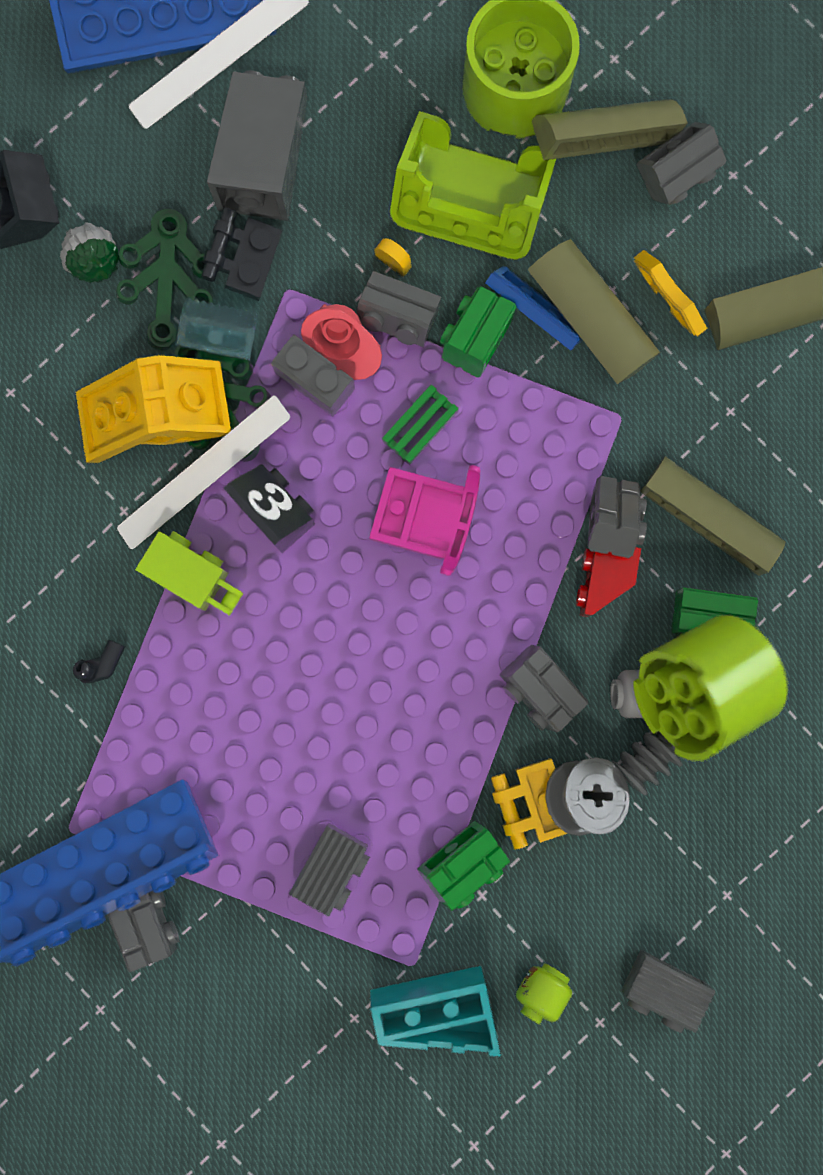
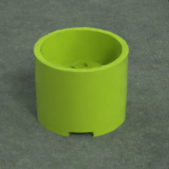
(519, 63)
(710, 686)

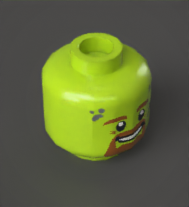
(544, 994)

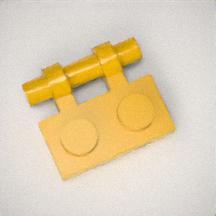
(532, 786)

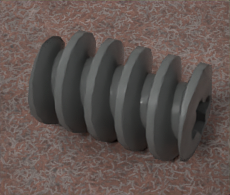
(648, 761)

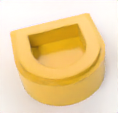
(393, 256)

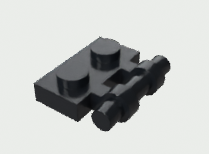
(252, 258)

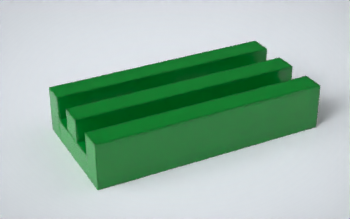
(440, 401)

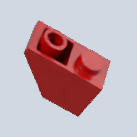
(606, 579)

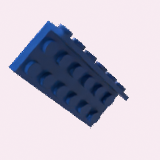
(125, 31)
(101, 871)

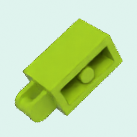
(187, 573)

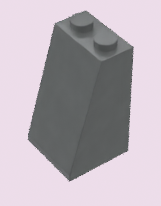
(258, 145)

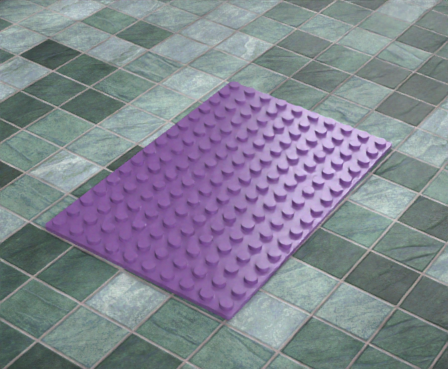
(350, 666)

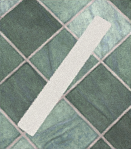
(213, 59)
(203, 472)

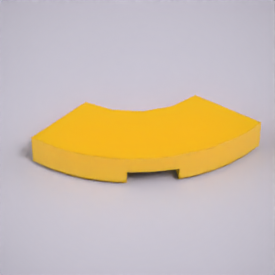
(659, 280)

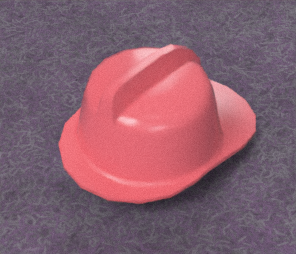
(341, 338)

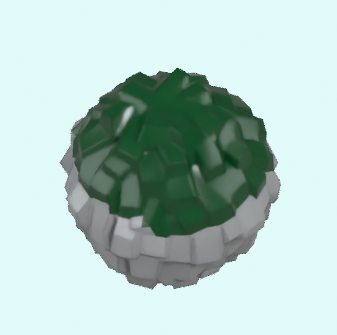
(89, 253)

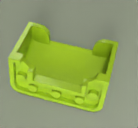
(468, 193)

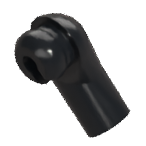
(100, 667)

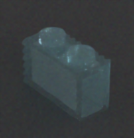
(216, 329)

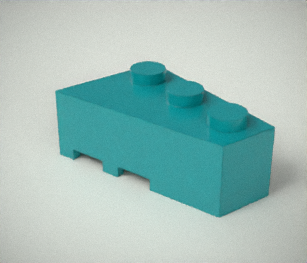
(436, 1012)

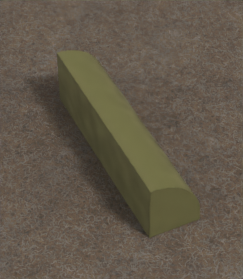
(608, 128)
(766, 309)
(593, 311)
(713, 517)

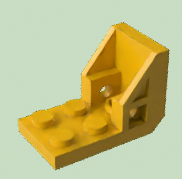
(152, 404)

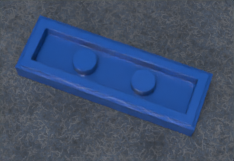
(534, 306)

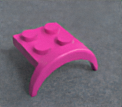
(426, 515)

